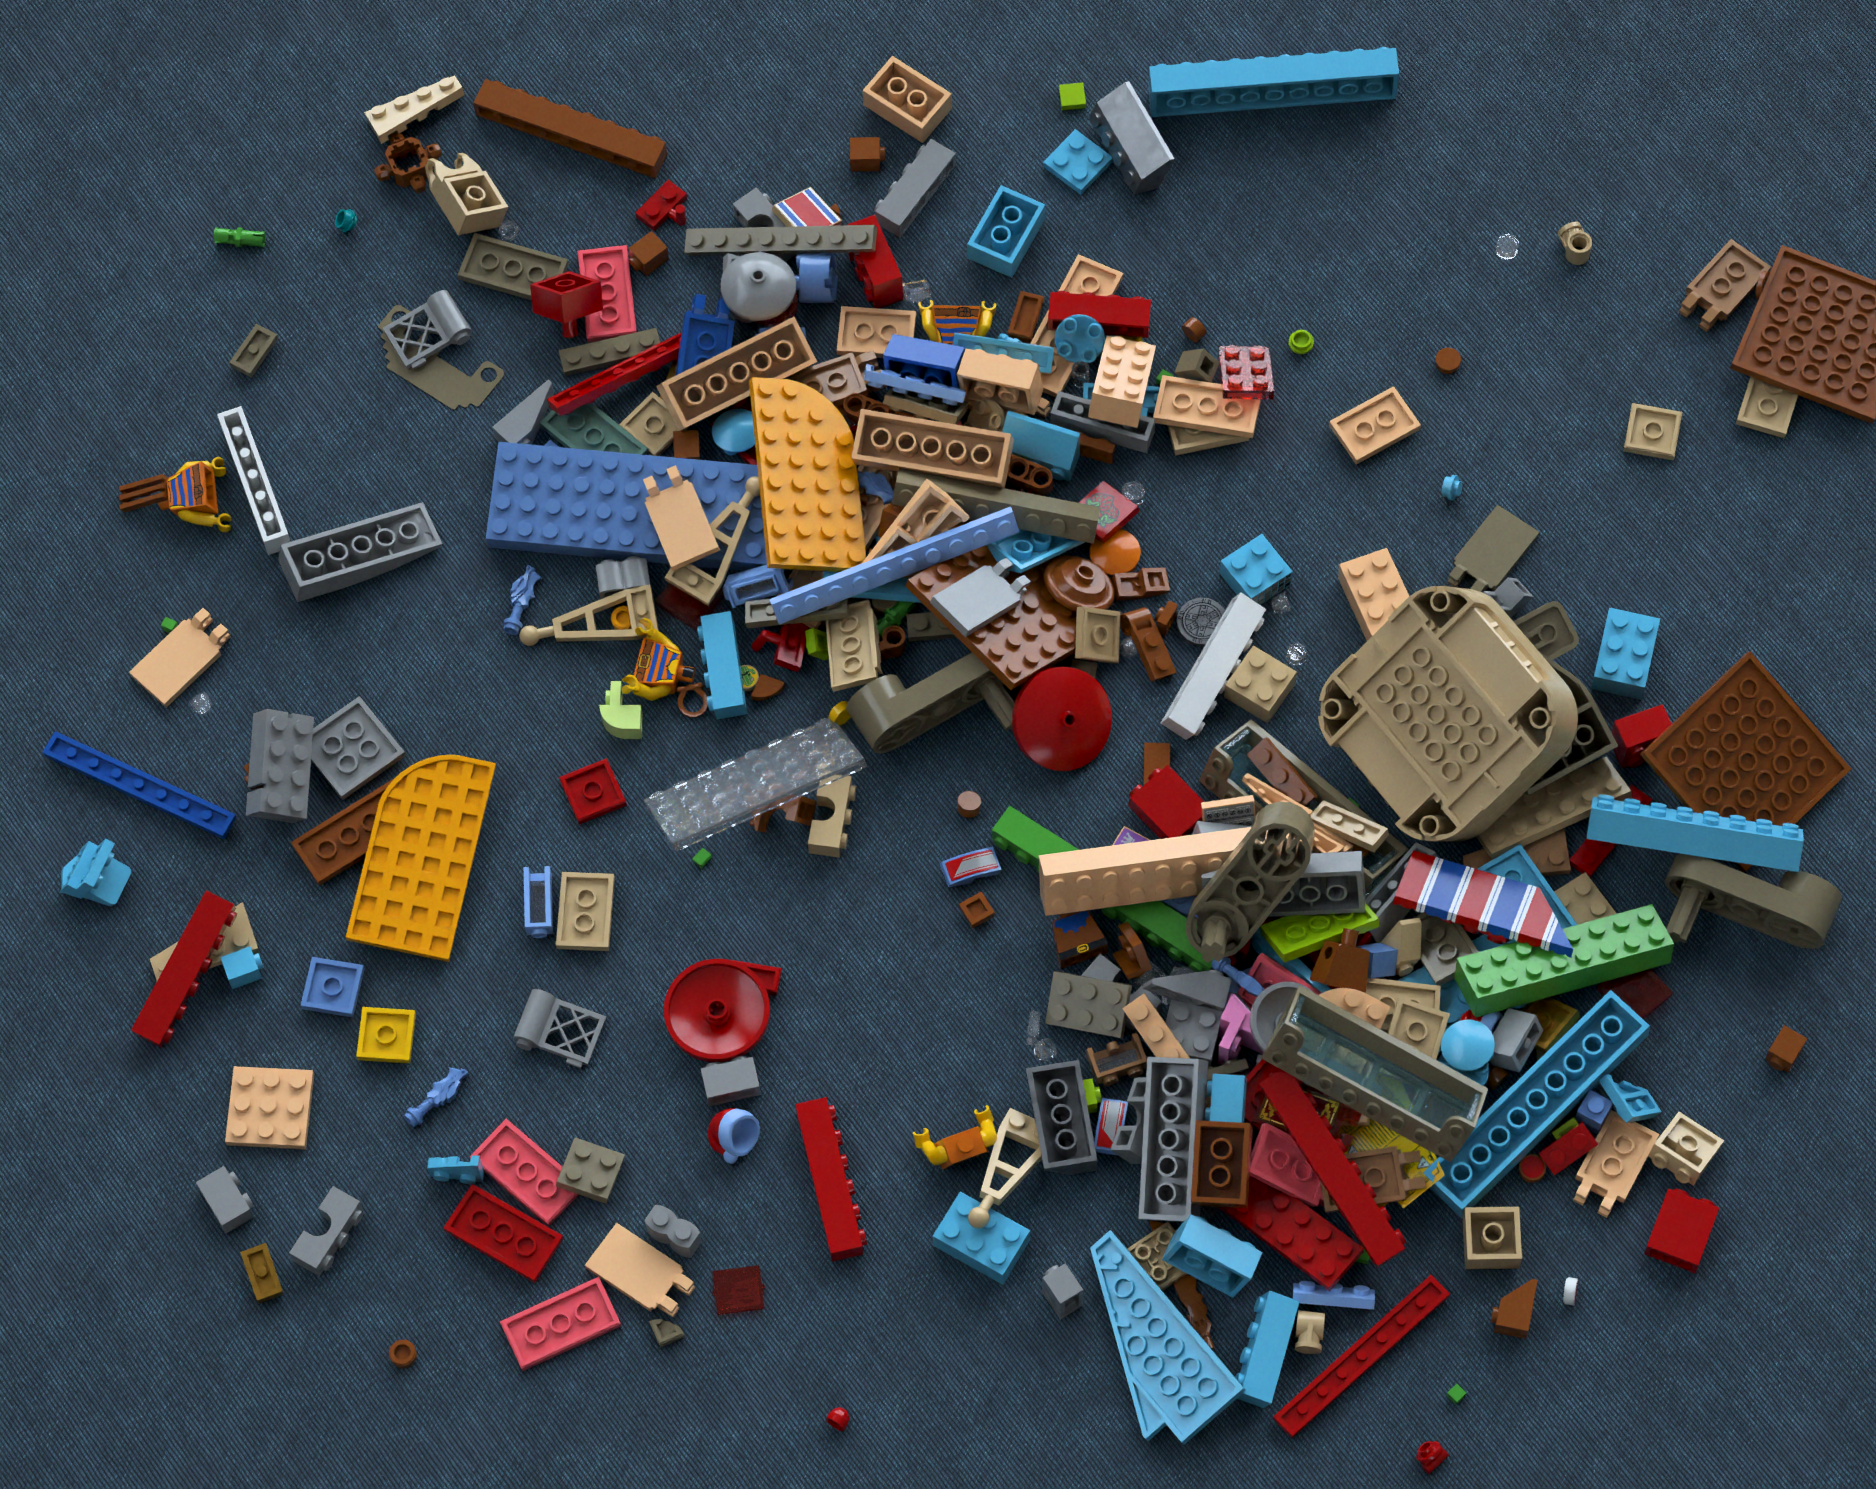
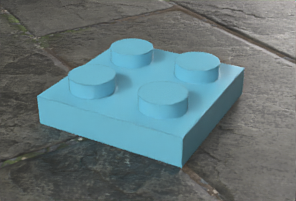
(1078, 162)

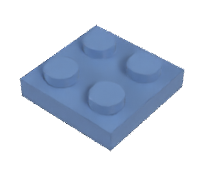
(332, 987)

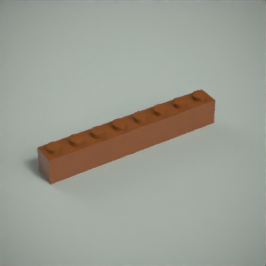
(570, 128)

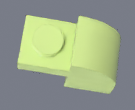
(621, 719)

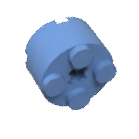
(816, 277)

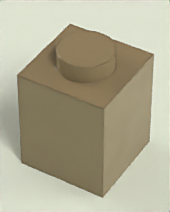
(1197, 365)

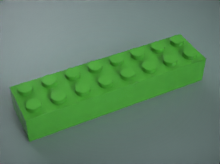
(1601, 952)

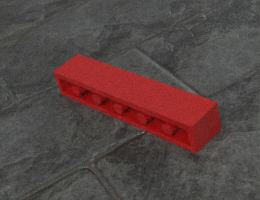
(184, 968)
(829, 1179)

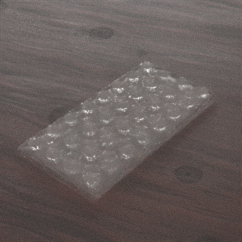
(754, 783)

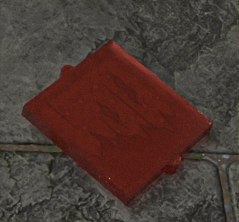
(738, 1290)

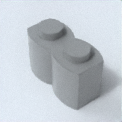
(623, 575)
(678, 1233)

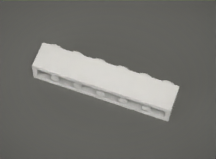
(254, 479)
(1213, 666)

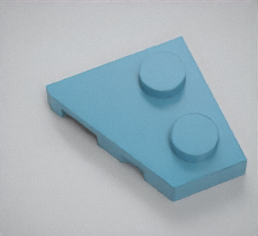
(1631, 1101)
(452, 1168)

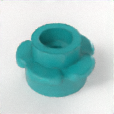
(345, 220)

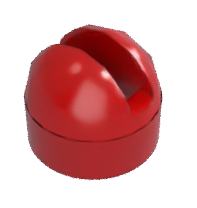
(838, 1418)

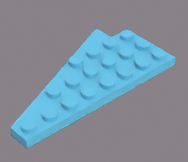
(1165, 1360)

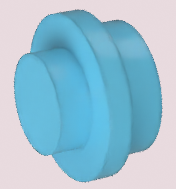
(1451, 487)

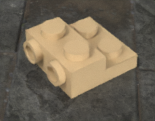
(1685, 1149)

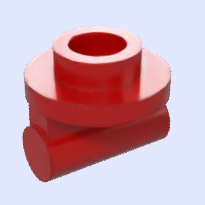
(1431, 1455)

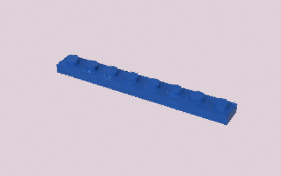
(139, 785)

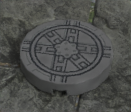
(1198, 620)

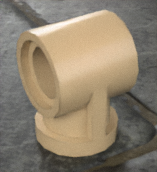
(1573, 236)
(1309, 1332)

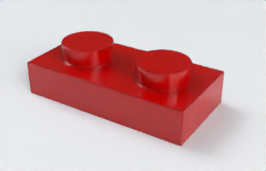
(1568, 1148)

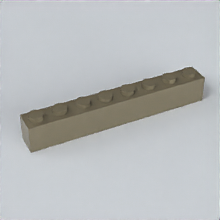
(1031, 511)

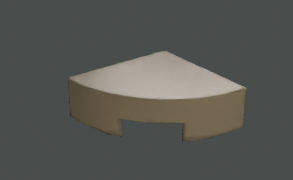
(665, 1332)

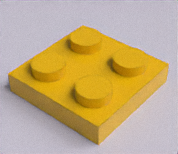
(386, 1035)

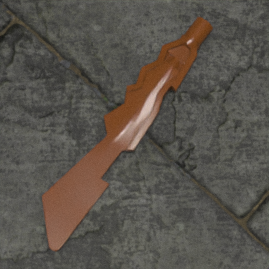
(1192, 1301)

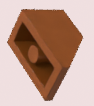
(1515, 1311)

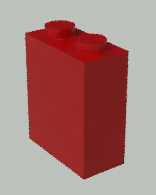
(1166, 804)
(1682, 1230)

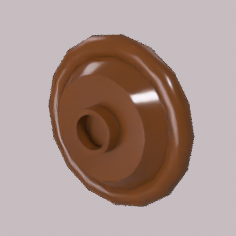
(1078, 583)

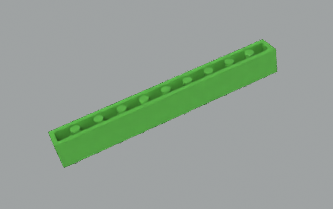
(1153, 919)

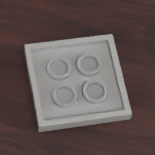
(353, 748)

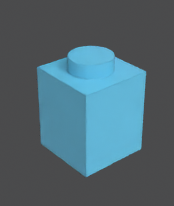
(242, 967)

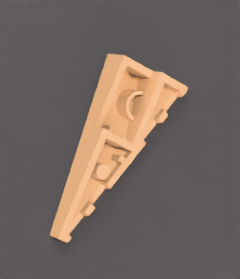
(924, 516)
(1324, 839)

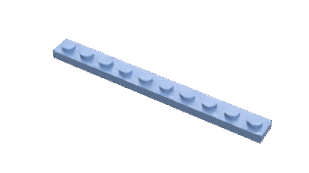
(894, 565)

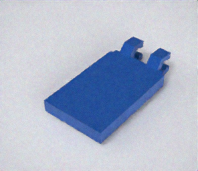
(703, 334)

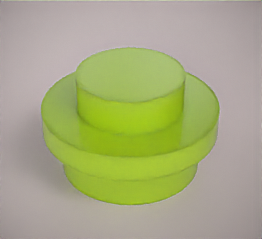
(1301, 342)

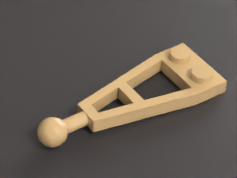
(697, 582)
(640, 606)
(1023, 1130)

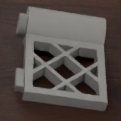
(447, 322)
(537, 1023)

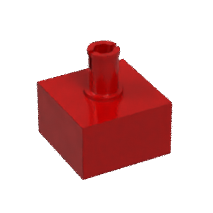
(566, 299)

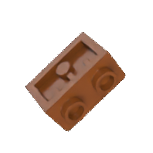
(1132, 956)

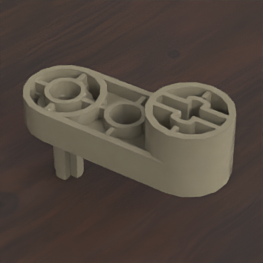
(895, 715)
(1793, 912)
(1233, 914)

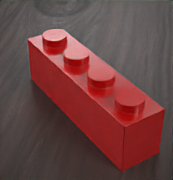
(1114, 313)

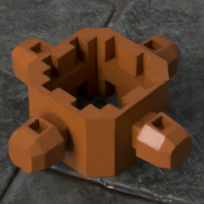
(399, 148)

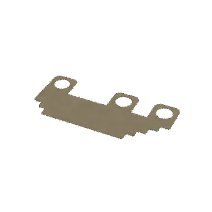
(437, 376)

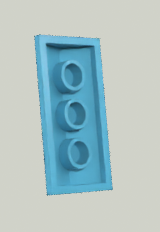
(1029, 549)

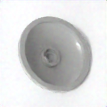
(758, 297)
(1268, 1010)

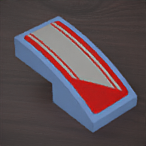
(971, 865)
(1111, 1115)

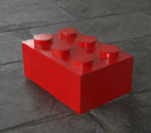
(878, 270)

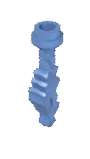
(876, 485)
(520, 594)
(1239, 977)
(442, 1092)

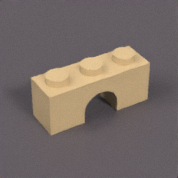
(828, 836)

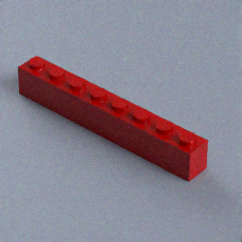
(1332, 1167)

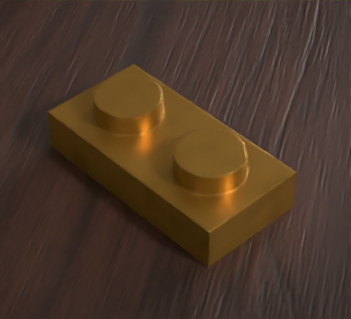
(262, 1273)

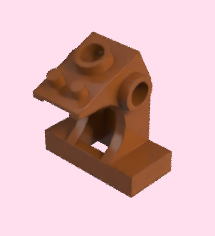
(798, 810)

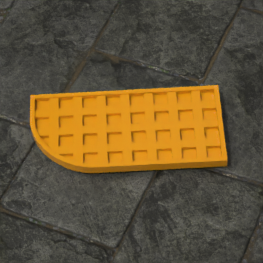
(805, 478)
(421, 856)

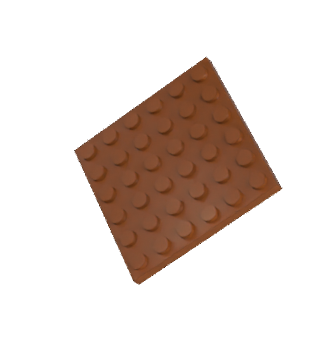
(1814, 334)
(1021, 640)
(1746, 751)

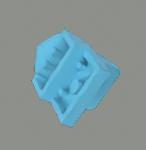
(95, 874)

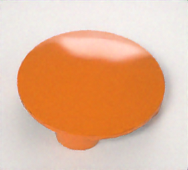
(1117, 554)

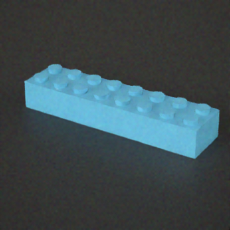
(1695, 833)

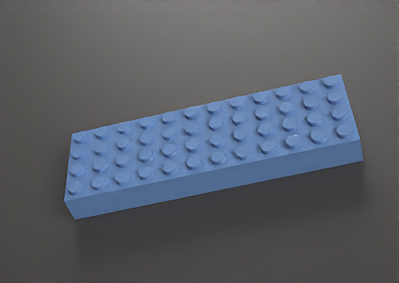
(596, 505)

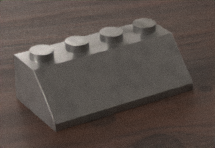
(1132, 139)
(1062, 1118)

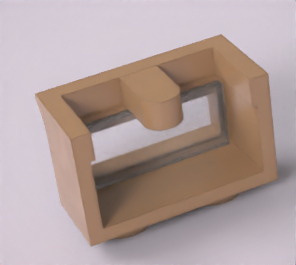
(1117, 1061)

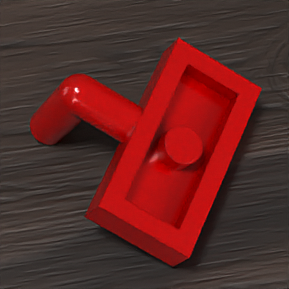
(663, 204)
(789, 644)

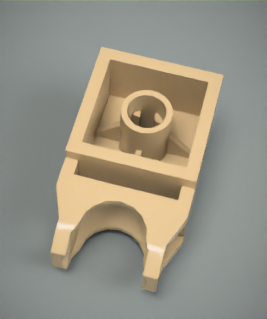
(466, 195)

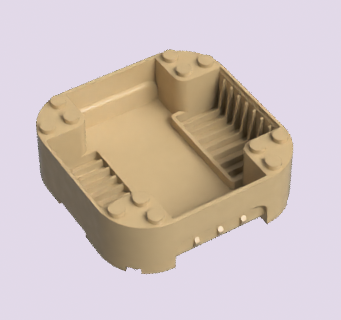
(1449, 713)

